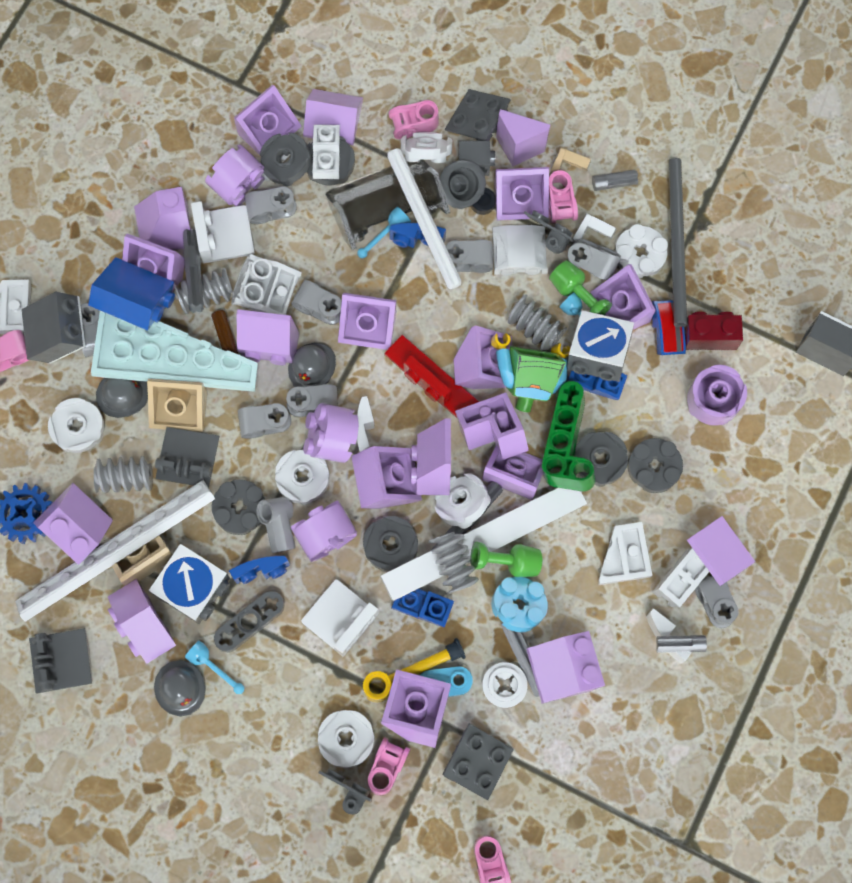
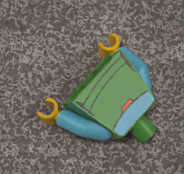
(530, 372)

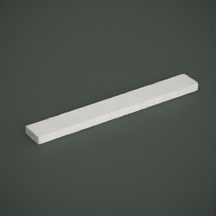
(493, 534)
(114, 550)

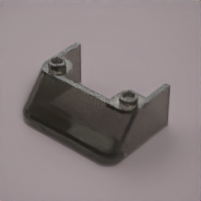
(376, 195)

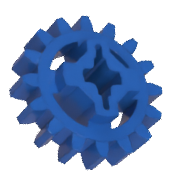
(15, 519)

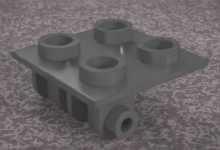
(477, 115)
(559, 235)
(187, 457)
(60, 660)
(477, 762)
(355, 797)

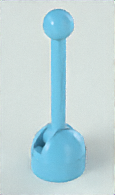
(396, 217)
(572, 305)
(200, 655)

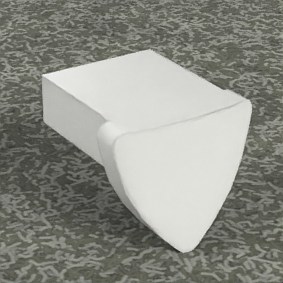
(596, 225)

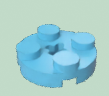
(530, 593)

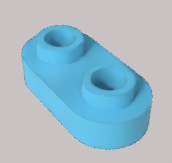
(448, 674)

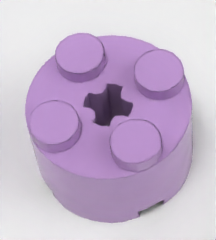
(235, 175)
(730, 390)
(331, 432)
(324, 531)

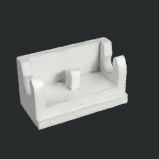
(682, 579)

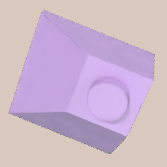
(163, 218)
(477, 360)
(416, 707)

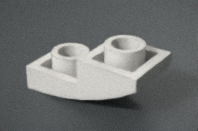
(326, 151)

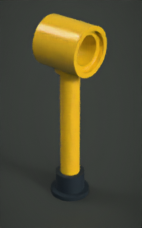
(451, 652)

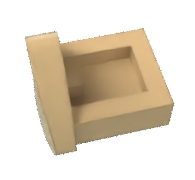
(570, 158)

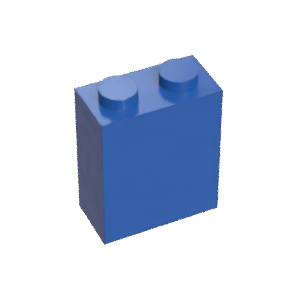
(131, 293)

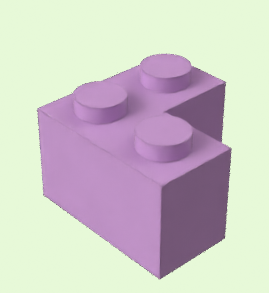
(490, 422)
(139, 621)

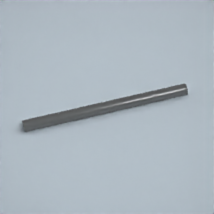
(677, 243)

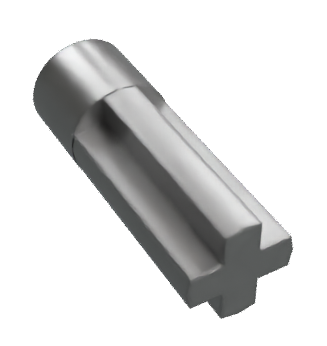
(614, 180)
(690, 643)

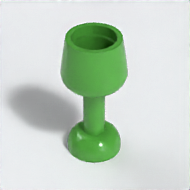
(569, 279)
(521, 560)

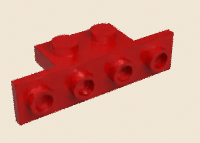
(429, 376)

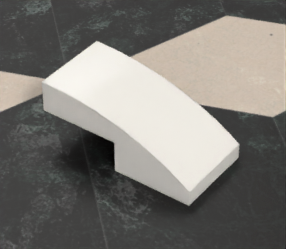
(365, 423)
(663, 627)

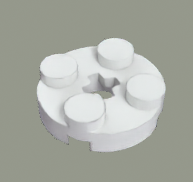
(426, 146)
(643, 237)
(88, 435)
(303, 491)
(468, 511)
(362, 738)

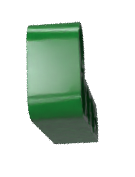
(568, 435)

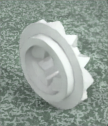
(518, 685)

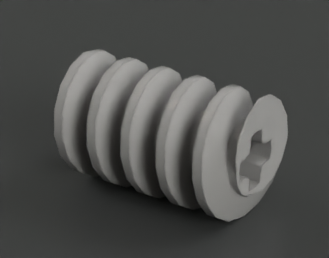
(211, 289)
(535, 324)
(123, 475)
(454, 561)

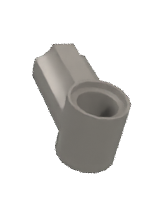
(276, 515)

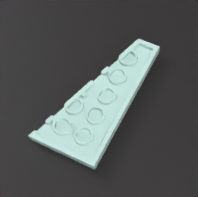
(166, 354)

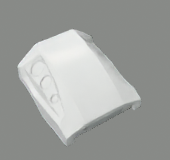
(519, 249)
(265, 285)

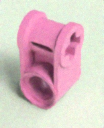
(412, 118)
(562, 202)
(12, 350)
(387, 765)
(491, 866)

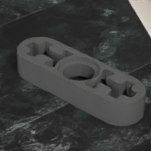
(228, 629)

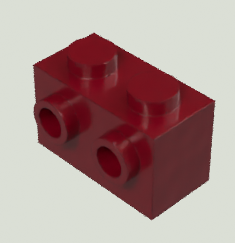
(713, 331)

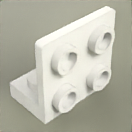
(222, 233)
(340, 617)

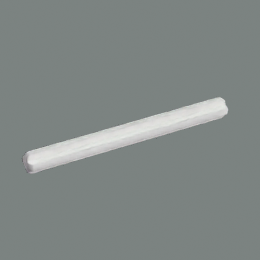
(424, 219)

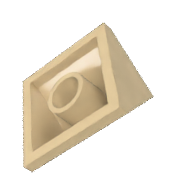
(176, 404)
(143, 561)

